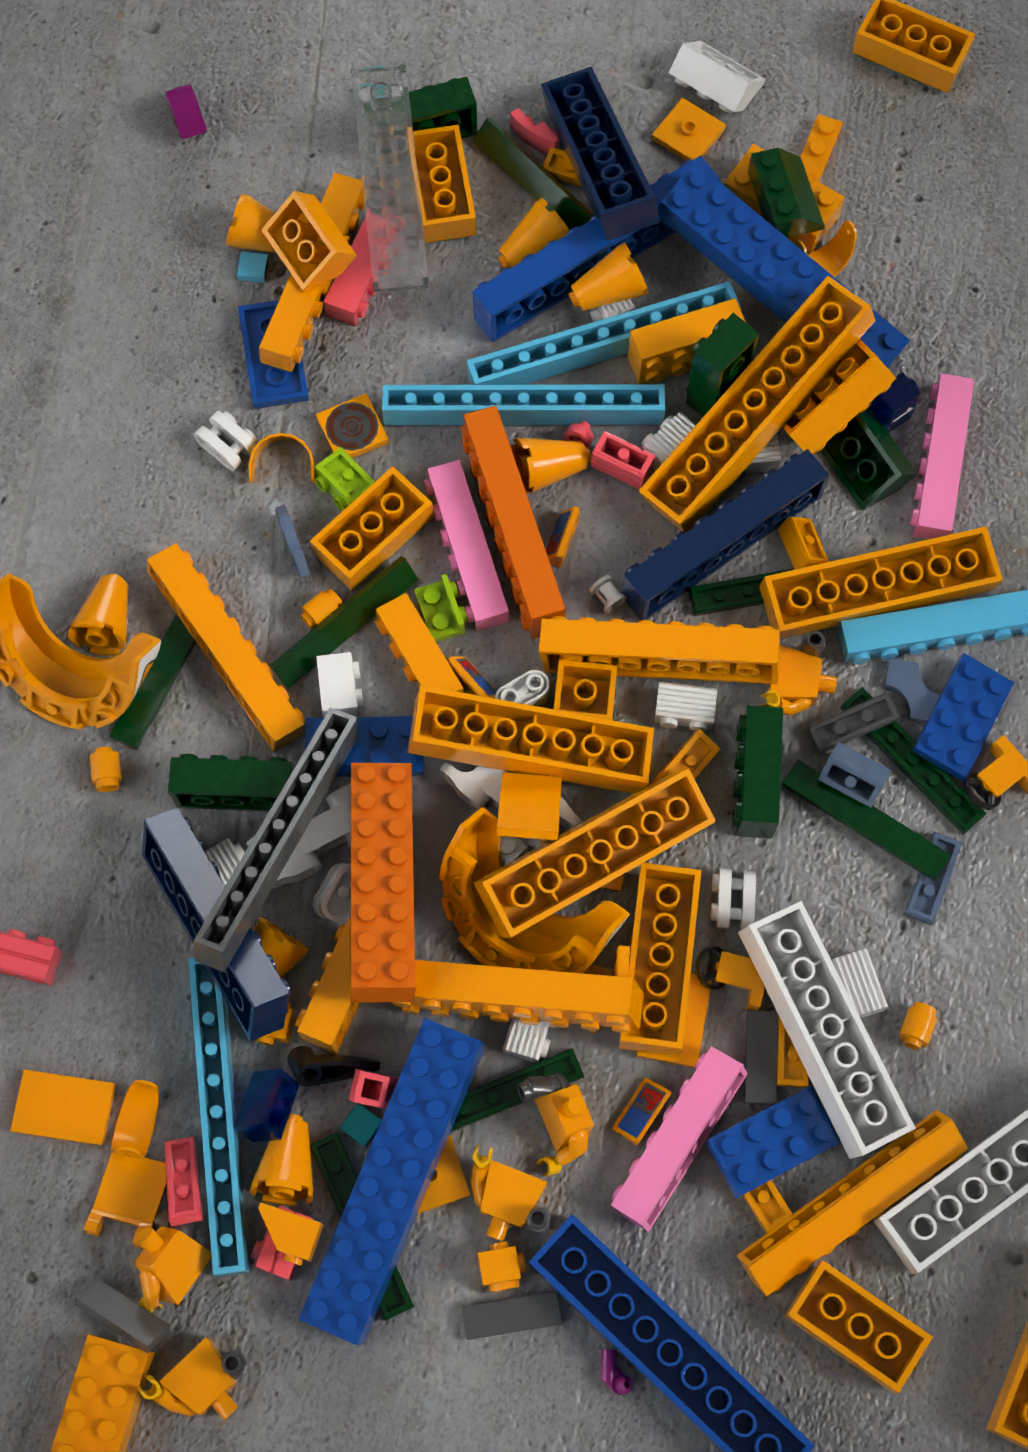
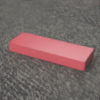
(183, 1181)

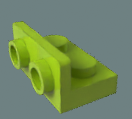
(341, 478)
(441, 609)

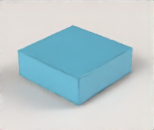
(252, 267)

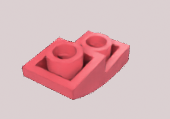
(538, 137)

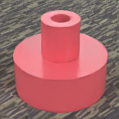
(579, 433)

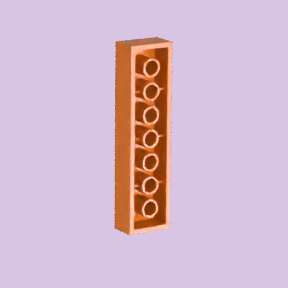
(512, 519)
(381, 884)

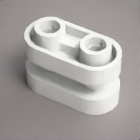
(226, 425)
(528, 689)
(333, 896)
(722, 910)

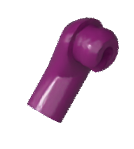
(611, 1375)

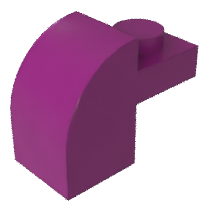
(185, 111)

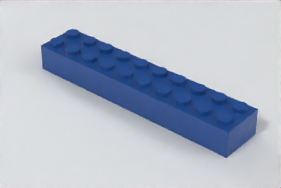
(756, 252)
(547, 276)
(392, 1182)
(662, 1345)

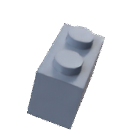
(854, 774)

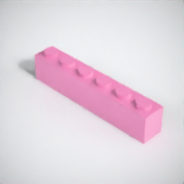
(943, 456)
(467, 545)
(679, 1138)

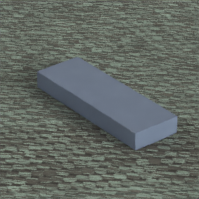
(928, 894)

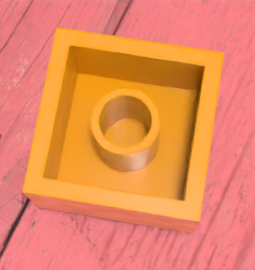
(586, 688)

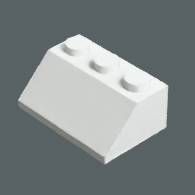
(715, 76)

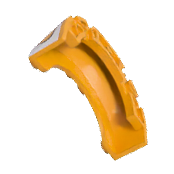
(57, 679)
(549, 945)

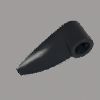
(325, 1068)

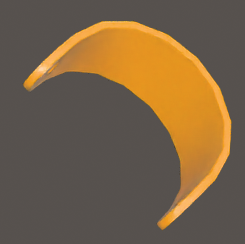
(837, 252)
(267, 441)
(136, 1120)

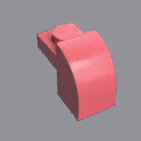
(372, 1088)

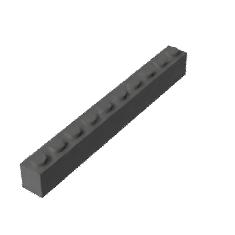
(275, 841)

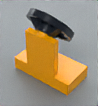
(998, 776)
(733, 971)

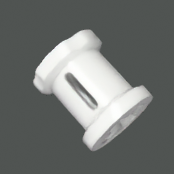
(607, 594)

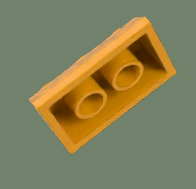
(308, 241)

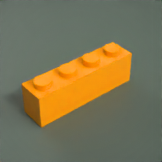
(415, 645)

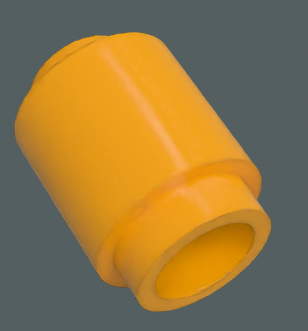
(320, 607)
(105, 769)
(918, 1026)

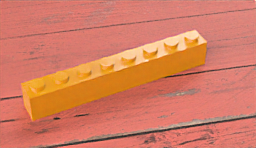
(296, 309)
(225, 647)
(852, 1203)

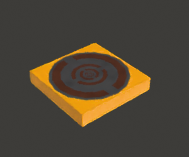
(353, 426)

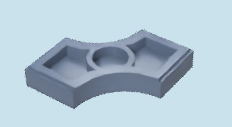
(292, 541)
(906, 682)

